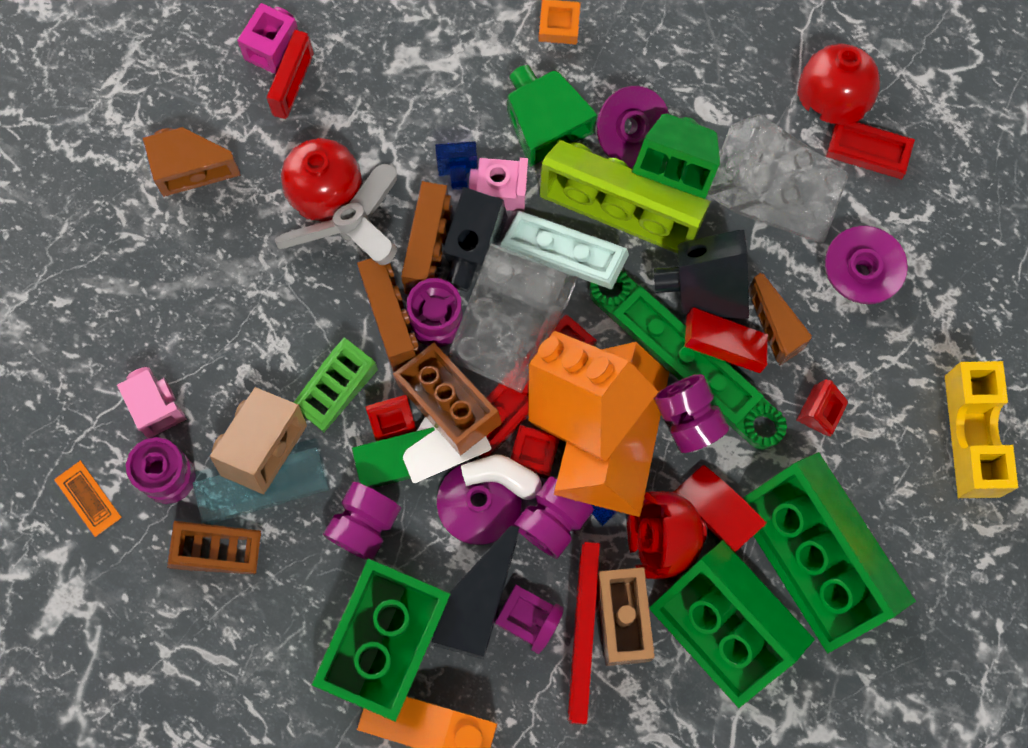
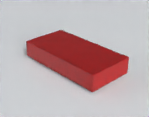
(290, 74)
(871, 148)
(726, 340)

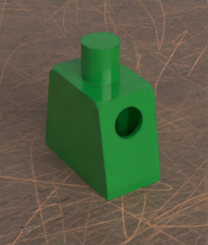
(546, 112)
(679, 155)

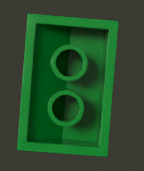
(732, 624)
(381, 640)

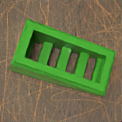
(333, 363)

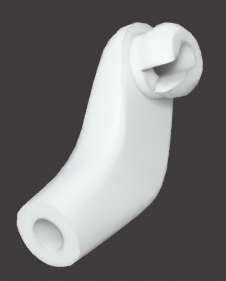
(505, 472)

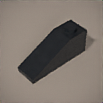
(475, 601)

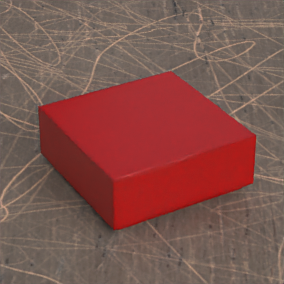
(535, 450)

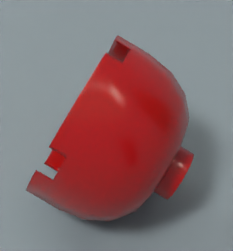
(839, 83)
(320, 178)
(666, 534)

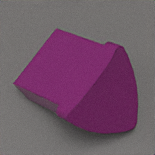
(530, 618)

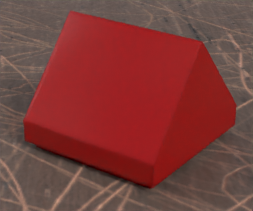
(823, 408)
(391, 418)

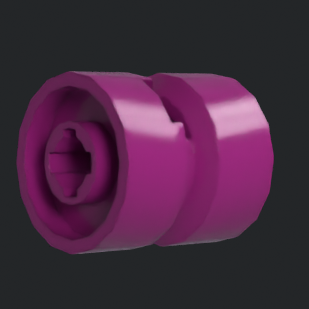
(434, 311)
(690, 410)
(160, 470)
(552, 520)
(362, 521)

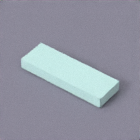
(566, 249)

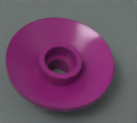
(638, 105)
(874, 250)
(472, 523)

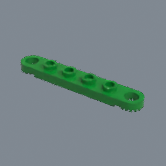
(664, 339)

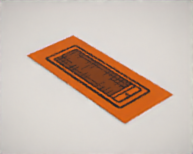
(87, 498)

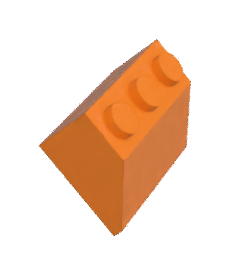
(585, 394)

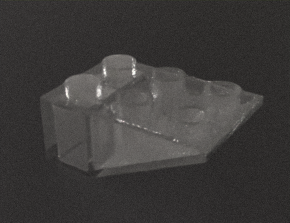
(777, 179)
(510, 315)

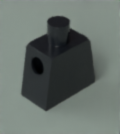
(477, 221)
(710, 275)

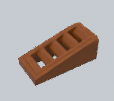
(784, 329)
(198, 531)

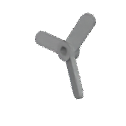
(353, 220)

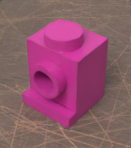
(257, 37)

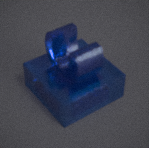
(456, 161)

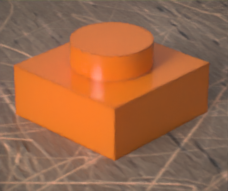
(559, 21)

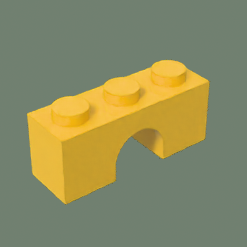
(974, 403)

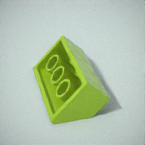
(620, 198)

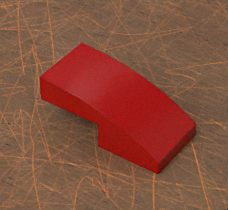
(721, 508)

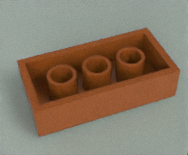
(427, 235)
(386, 307)
(447, 398)

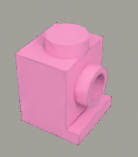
(512, 187)
(149, 402)

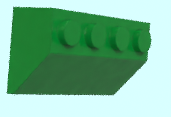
(826, 553)

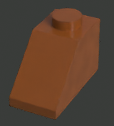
(186, 160)

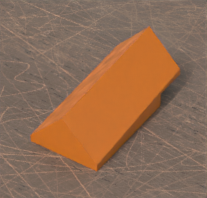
(623, 478)

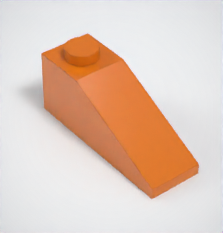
(430, 727)

